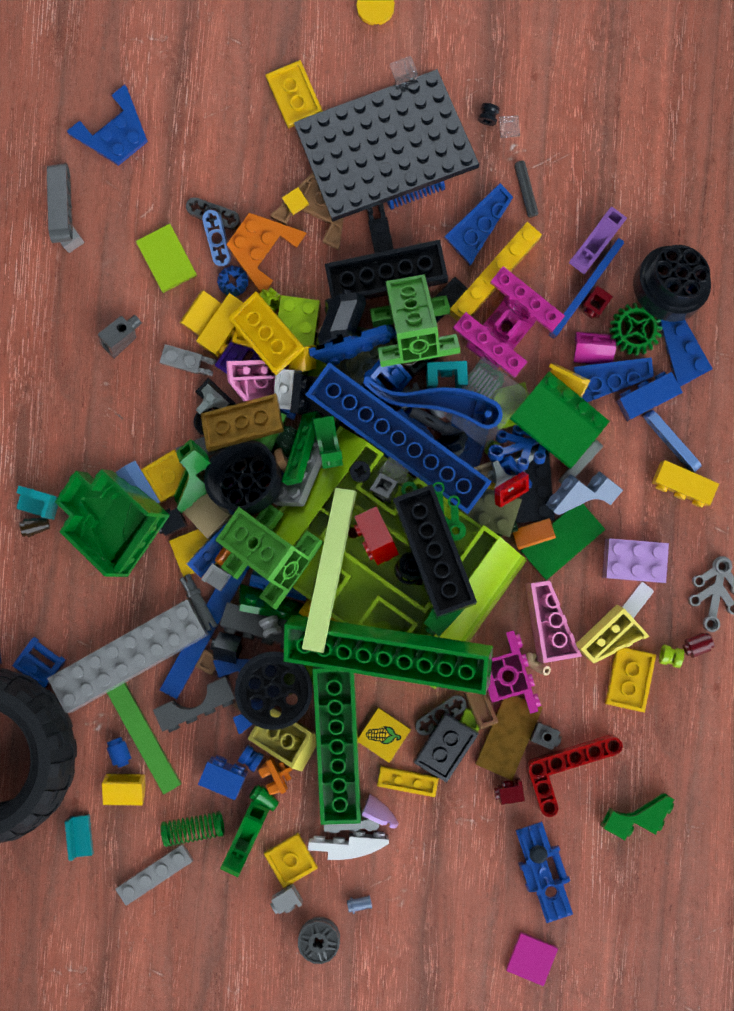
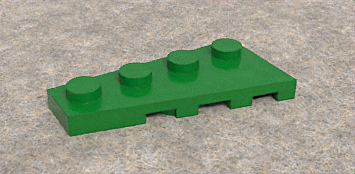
(251, 603)

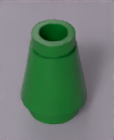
(262, 797)

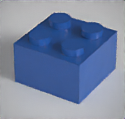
(223, 777)

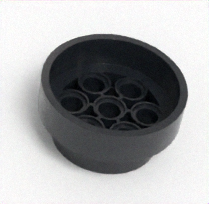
(653, 288)
(225, 469)
(256, 669)

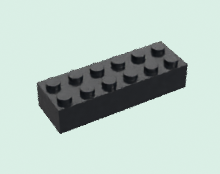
(370, 272)
(434, 551)

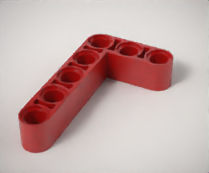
(565, 764)

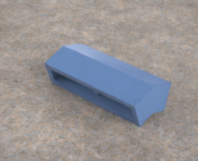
(135, 477)

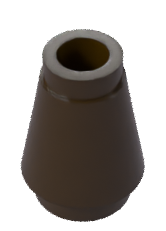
(33, 526)

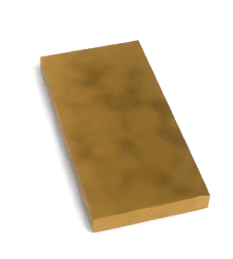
(242, 422)
(508, 737)

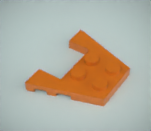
(254, 241)

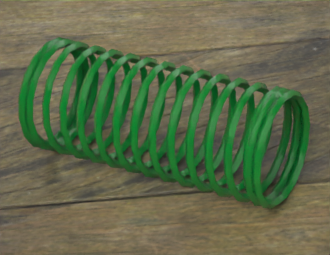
(166, 832)

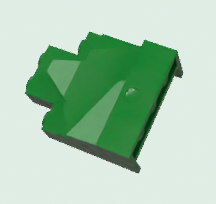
(109, 520)

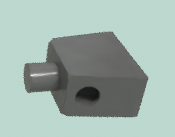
(119, 335)

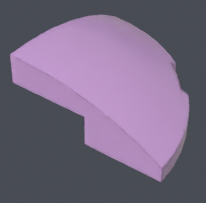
(378, 812)

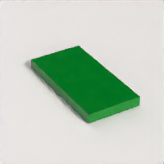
(573, 533)

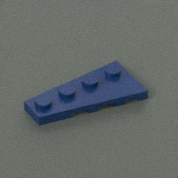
(478, 224)
(353, 345)
(684, 352)
(614, 376)

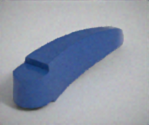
(456, 401)

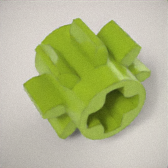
(271, 298)

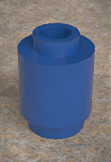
(118, 752)

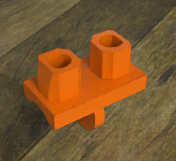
(278, 784)

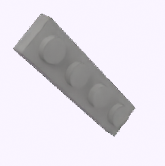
(154, 874)

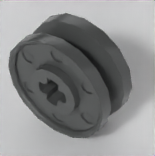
(316, 951)

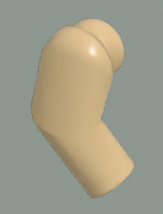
(537, 666)

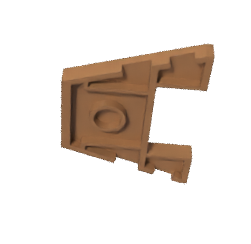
(315, 208)

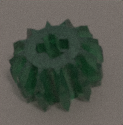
(285, 440)

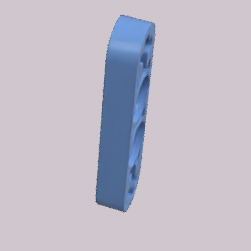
(672, 441)

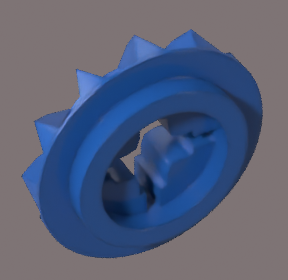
(223, 279)

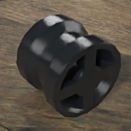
(488, 114)
(363, 472)

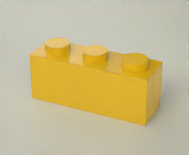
(220, 329)
(685, 484)

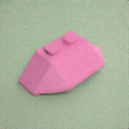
(251, 378)

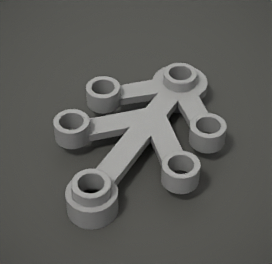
(716, 590)

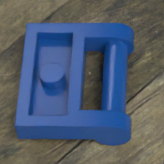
(394, 374)
(34, 667)

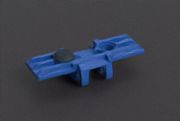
(537, 872)

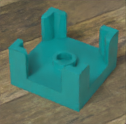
(446, 369)

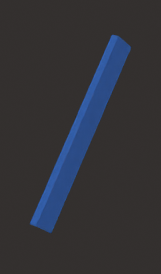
(189, 656)

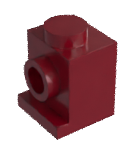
(600, 297)
(510, 792)

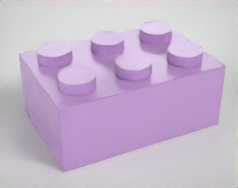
(635, 560)

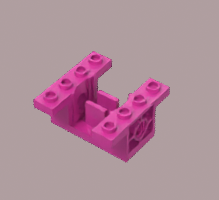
(519, 310)
(521, 683)

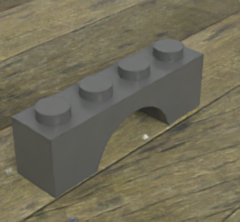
(172, 714)

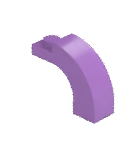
(598, 240)

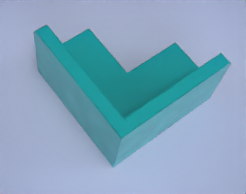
(37, 502)

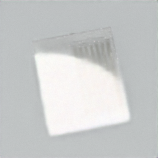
(496, 385)

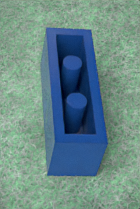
(648, 395)

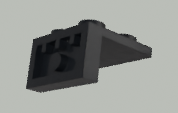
(300, 402)

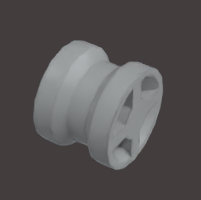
(270, 626)

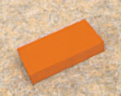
(534, 534)

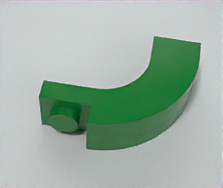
(327, 442)
(244, 839)

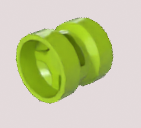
(671, 656)

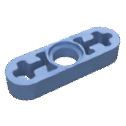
(218, 222)

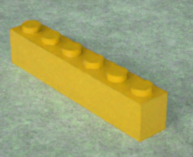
(509, 258)

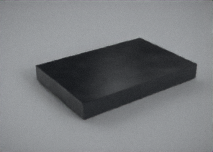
(445, 747)

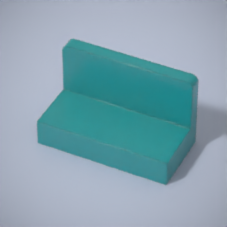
(79, 836)

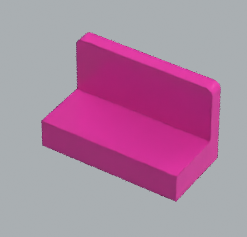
(594, 348)

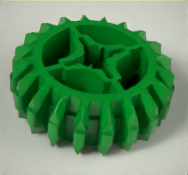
(640, 335)

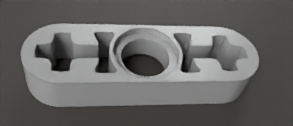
(595, 447)

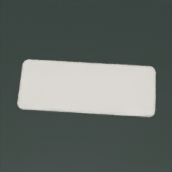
(638, 599)

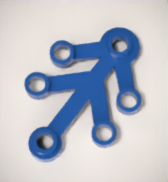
(497, 452)

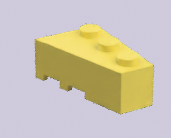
(610, 634)

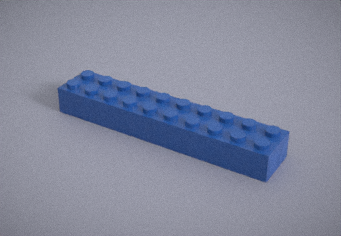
(398, 437)

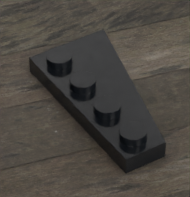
(533, 503)

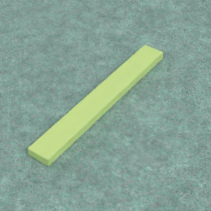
(329, 570)

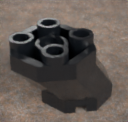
(341, 317)

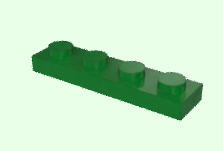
(301, 449)

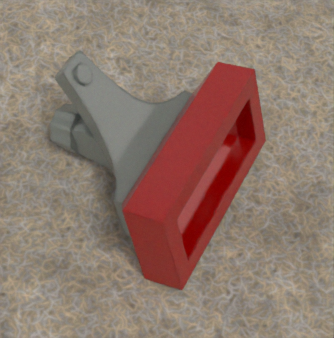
(507, 486)

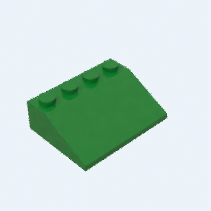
(559, 420)

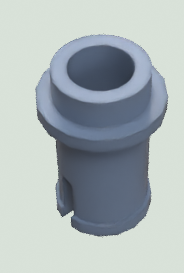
(359, 904)

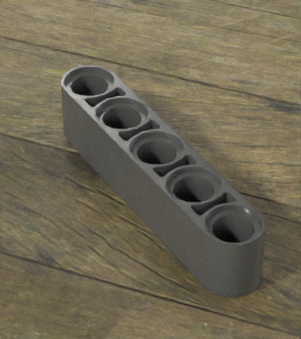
(59, 203)

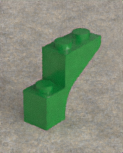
(192, 481)
(648, 816)

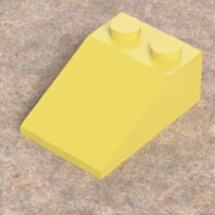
(290, 745)

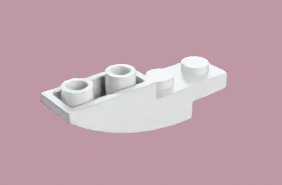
(357, 846)

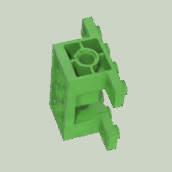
(414, 322)
(257, 546)

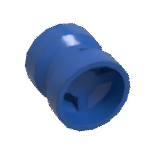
(250, 758)

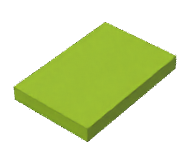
(166, 258)

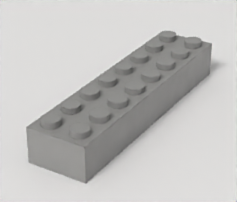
(128, 656)

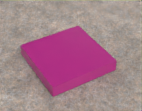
(531, 958)

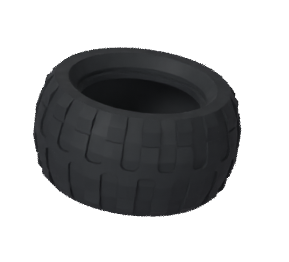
(51, 753)

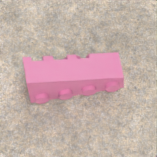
(549, 625)

